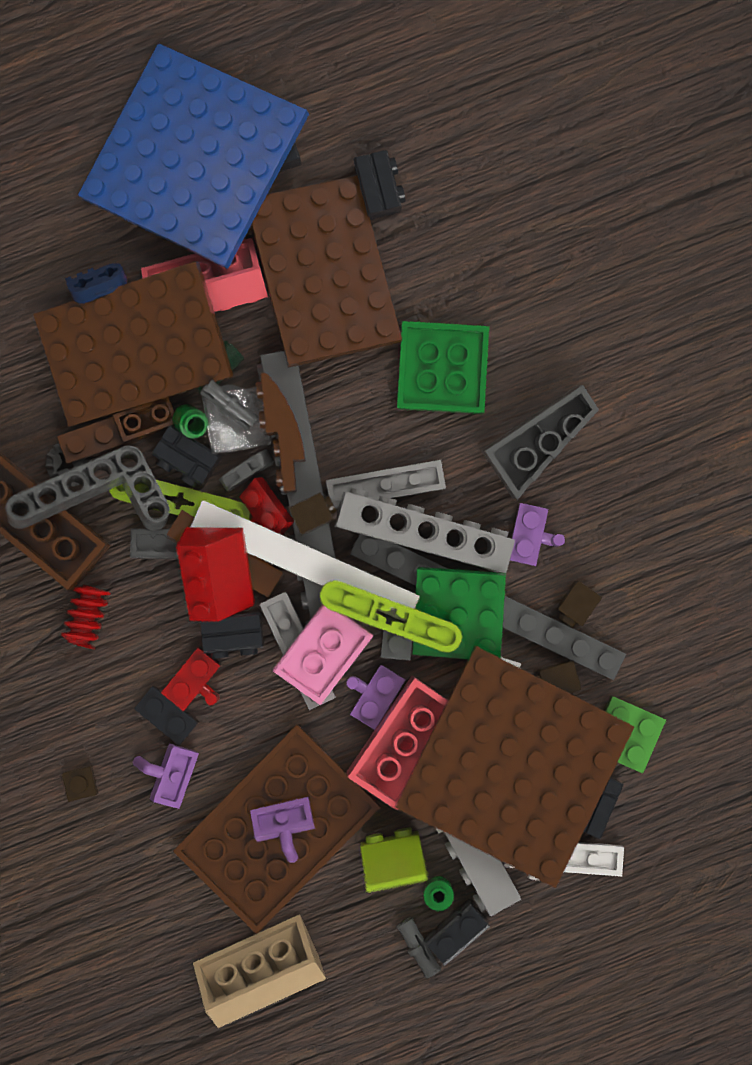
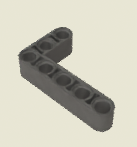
(92, 487)

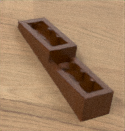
(263, 575)

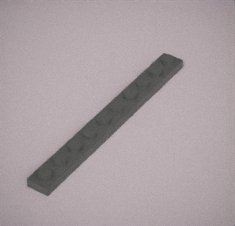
(516, 617)

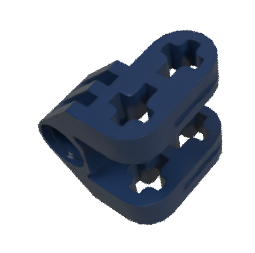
(96, 283)

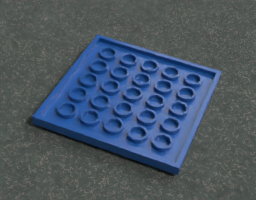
(193, 155)

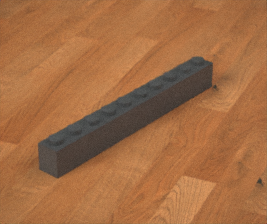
(306, 473)

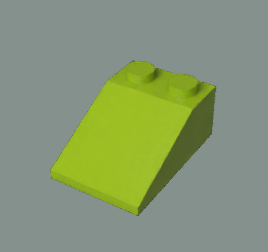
(393, 860)

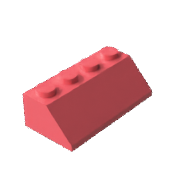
(226, 287)
(397, 742)

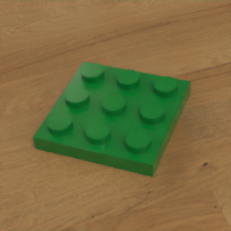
(443, 367)
(467, 600)

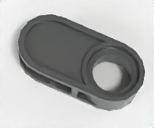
(246, 470)

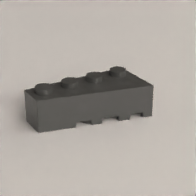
(530, 446)

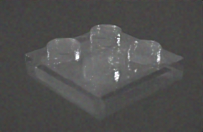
(227, 434)

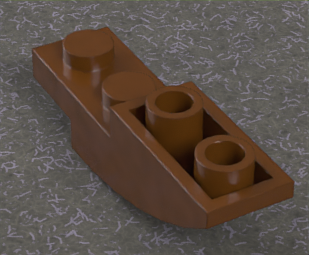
(280, 421)
(116, 431)

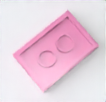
(322, 653)

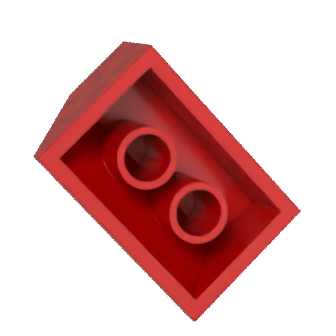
(215, 572)

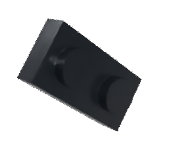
(166, 715)

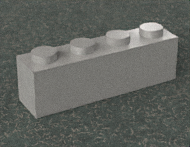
(486, 874)

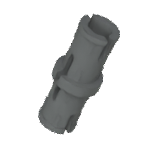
(229, 404)
(418, 947)

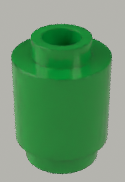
(196, 426)
(438, 884)

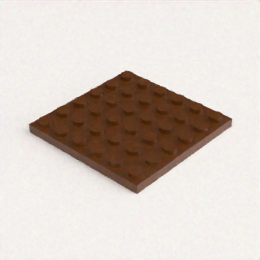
(514, 766)

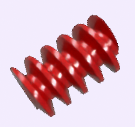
(85, 616)

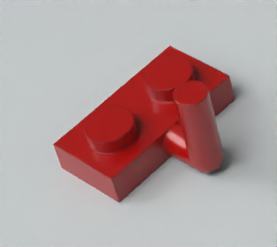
(266, 507)
(193, 680)

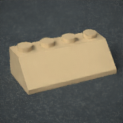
(258, 971)

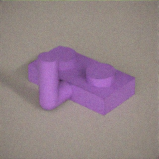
(530, 534)
(375, 696)
(171, 775)
(282, 821)

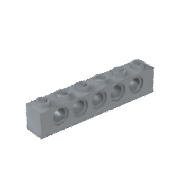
(494, 558)

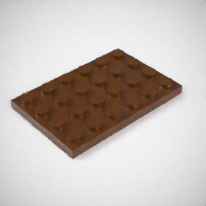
(324, 272)
(134, 344)
(255, 875)

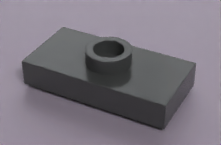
(152, 545)

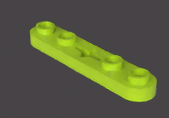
(189, 494)
(417, 627)

